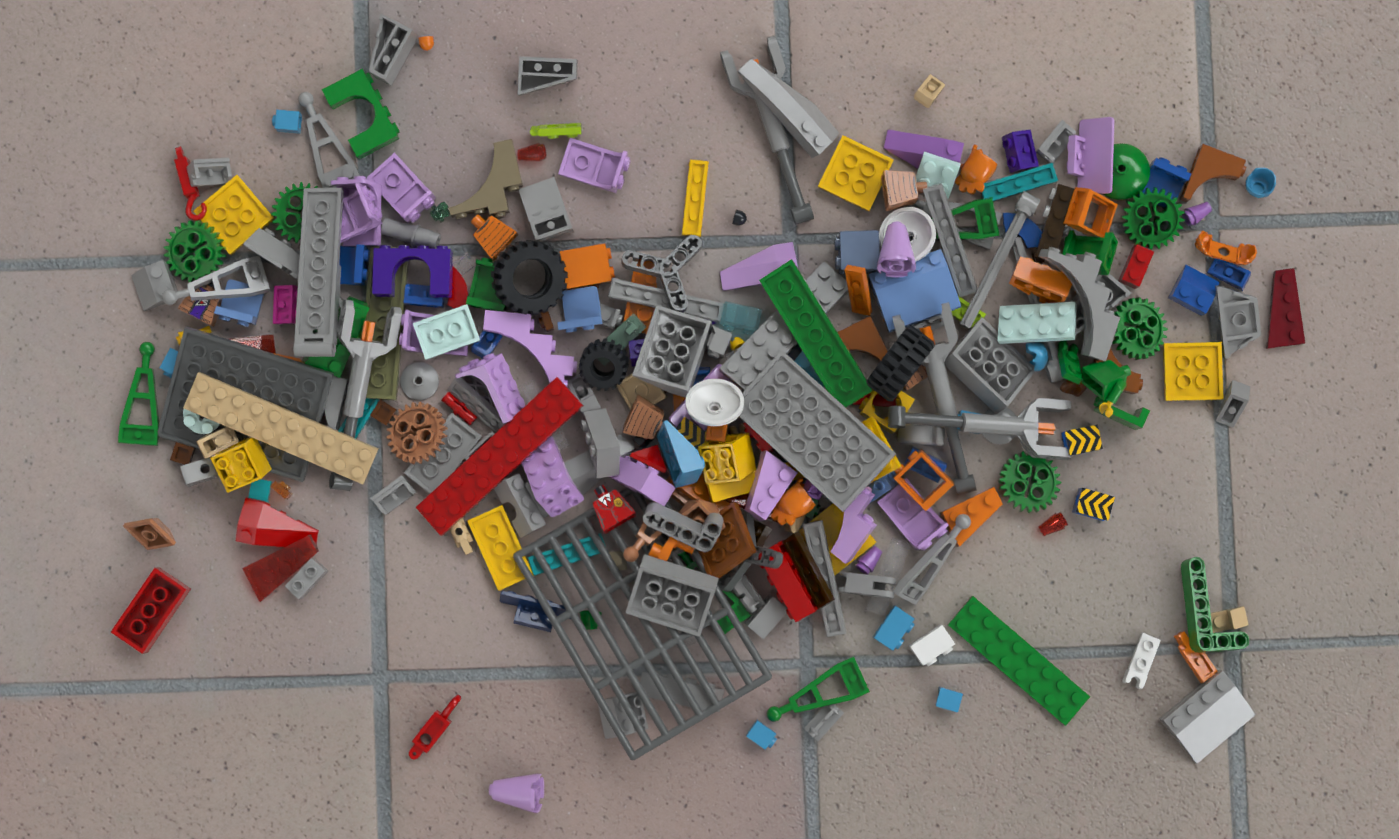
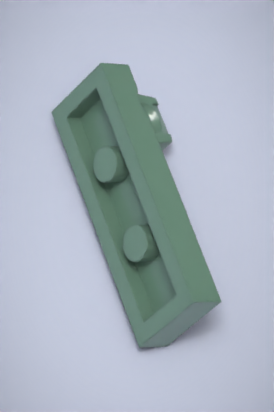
(624, 333)

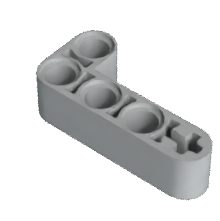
(698, 531)

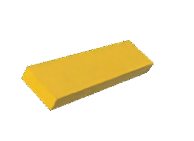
(695, 198)

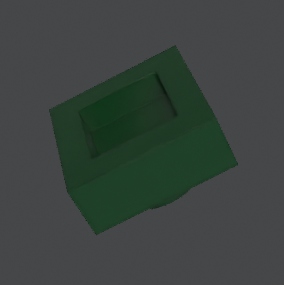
(815, 510)

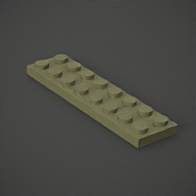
(385, 368)

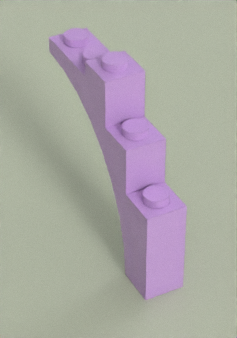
(518, 327)
(855, 527)

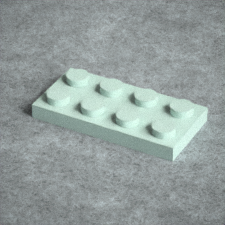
(1037, 322)

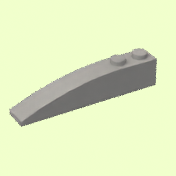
(791, 108)
(276, 252)
(582, 469)

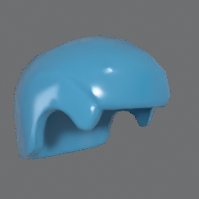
(1261, 182)
(1039, 354)

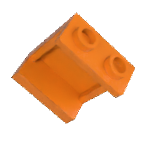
(587, 266)

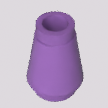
(1196, 213)
(869, 560)

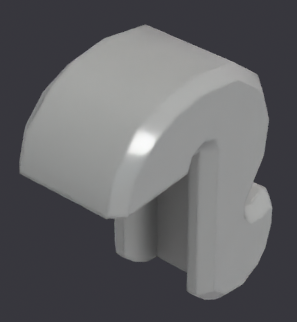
(921, 435)

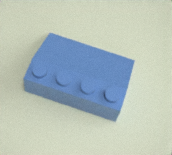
(915, 295)

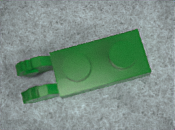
(1069, 362)

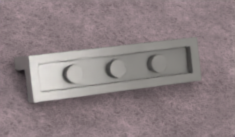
(478, 404)

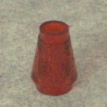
(532, 153)
(1053, 524)

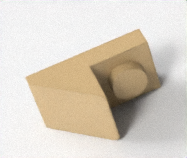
(929, 91)
(217, 441)
(1229, 619)

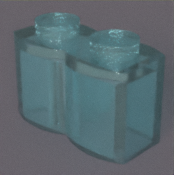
(740, 317)

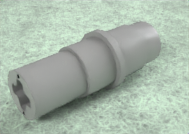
(410, 233)

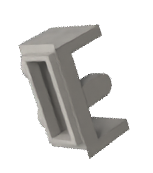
(718, 343)

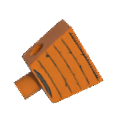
(493, 235)

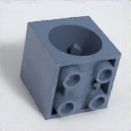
(857, 249)

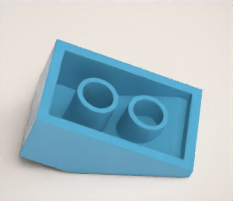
(680, 456)

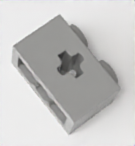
(306, 578)

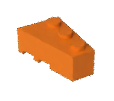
(1040, 280)
(978, 508)

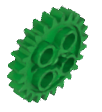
(281, 214)
(1169, 214)
(185, 237)
(1141, 313)
(1013, 476)

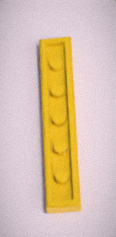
(726, 490)

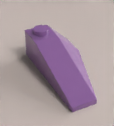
(912, 147)

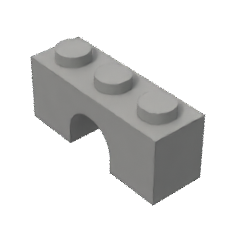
(527, 514)

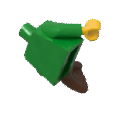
(1104, 380)

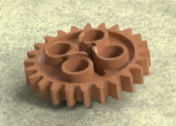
(416, 433)

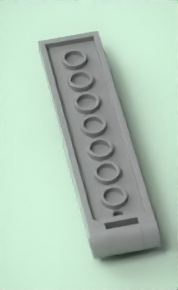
(319, 273)

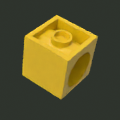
(868, 409)
(728, 460)
(241, 464)

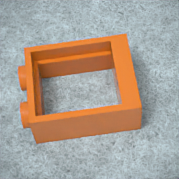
(1079, 207)
(937, 493)

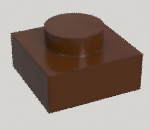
(546, 321)
(383, 412)
(182, 453)

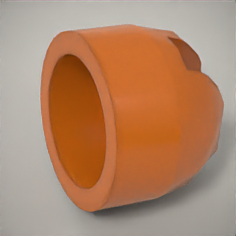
(426, 42)

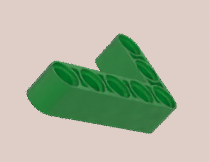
(1203, 614)

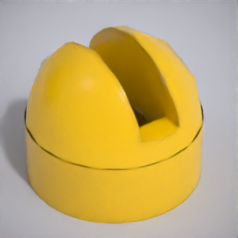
(736, 343)

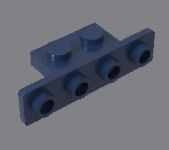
(529, 611)

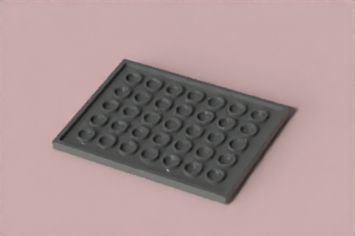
(255, 371)

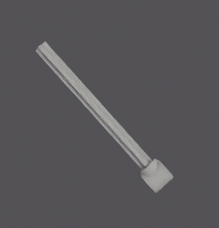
(1025, 209)
(1053, 367)

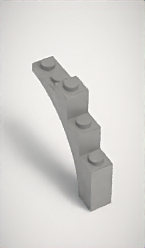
(1099, 322)

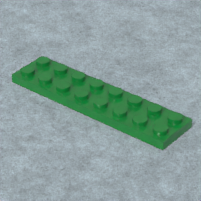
(815, 334)
(1018, 660)

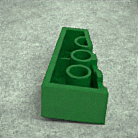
(337, 363)

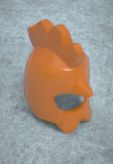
(975, 172)
(793, 504)

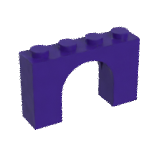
(388, 260)

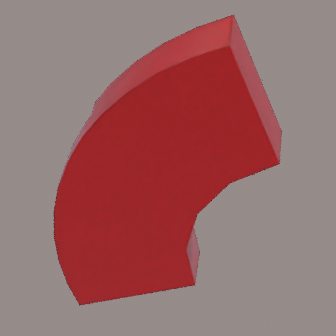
(459, 290)

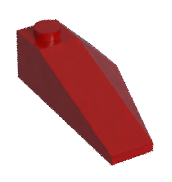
(269, 527)

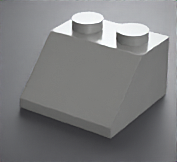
(152, 283)

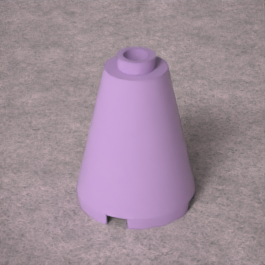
(896, 252)
(519, 791)

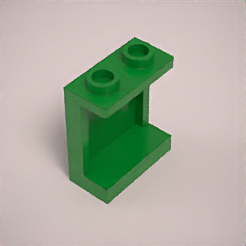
(1102, 247)
(481, 291)
(1132, 421)

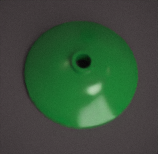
(1135, 174)

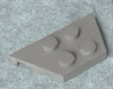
(1237, 319)

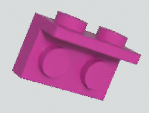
(285, 304)

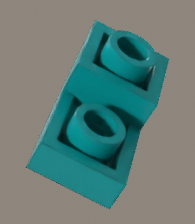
(260, 490)

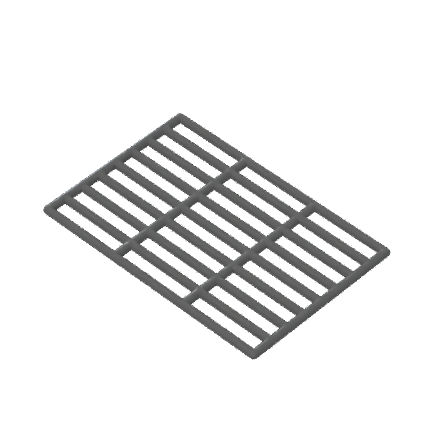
(644, 658)

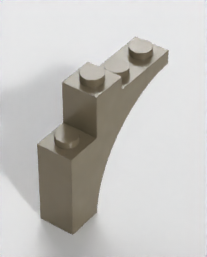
(492, 196)

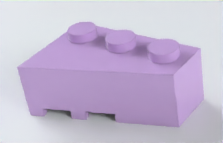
(643, 480)
(769, 485)

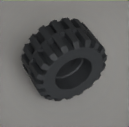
(596, 377)

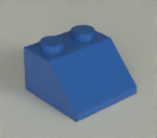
(1194, 290)

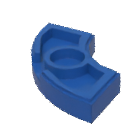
(1029, 232)

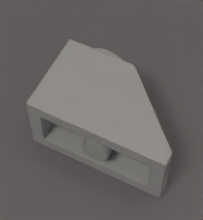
(584, 394)
(1233, 403)

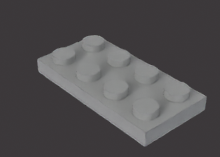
(458, 443)

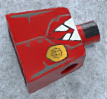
(611, 509)

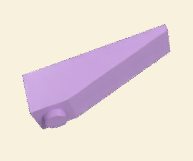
(752, 269)

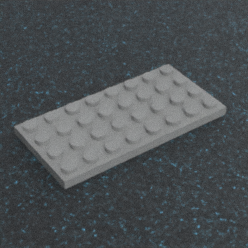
(813, 431)

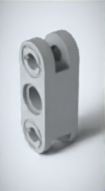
(867, 585)

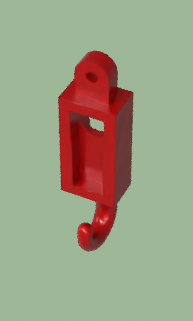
(189, 192)
(434, 727)

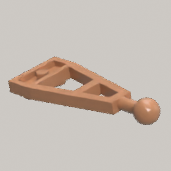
(631, 553)

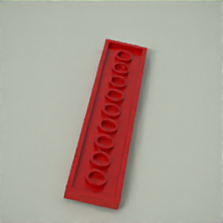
(499, 456)

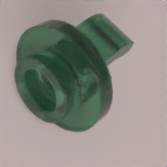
(440, 212)

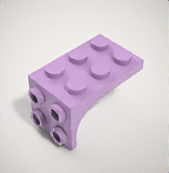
(594, 165)
(402, 188)
(359, 213)
(373, 236)
(409, 339)
(497, 377)
(550, 479)
(911, 519)

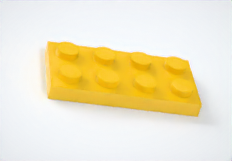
(498, 544)

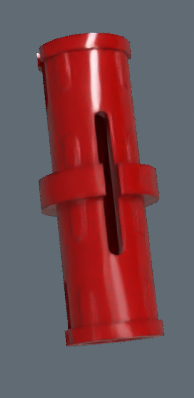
(459, 408)

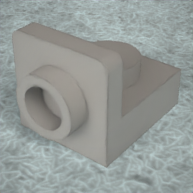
(610, 316)

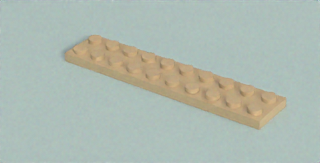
(280, 428)

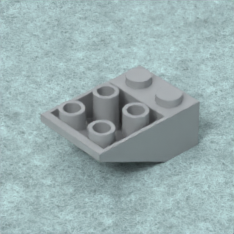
(545, 210)

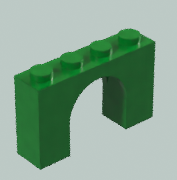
(359, 87)

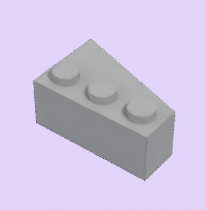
(391, 49)
(541, 73)
(601, 442)

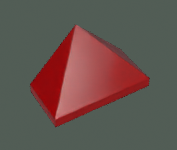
(651, 457)

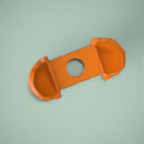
(1240, 256)

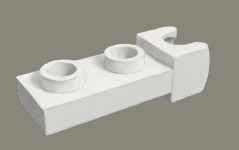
(1142, 660)

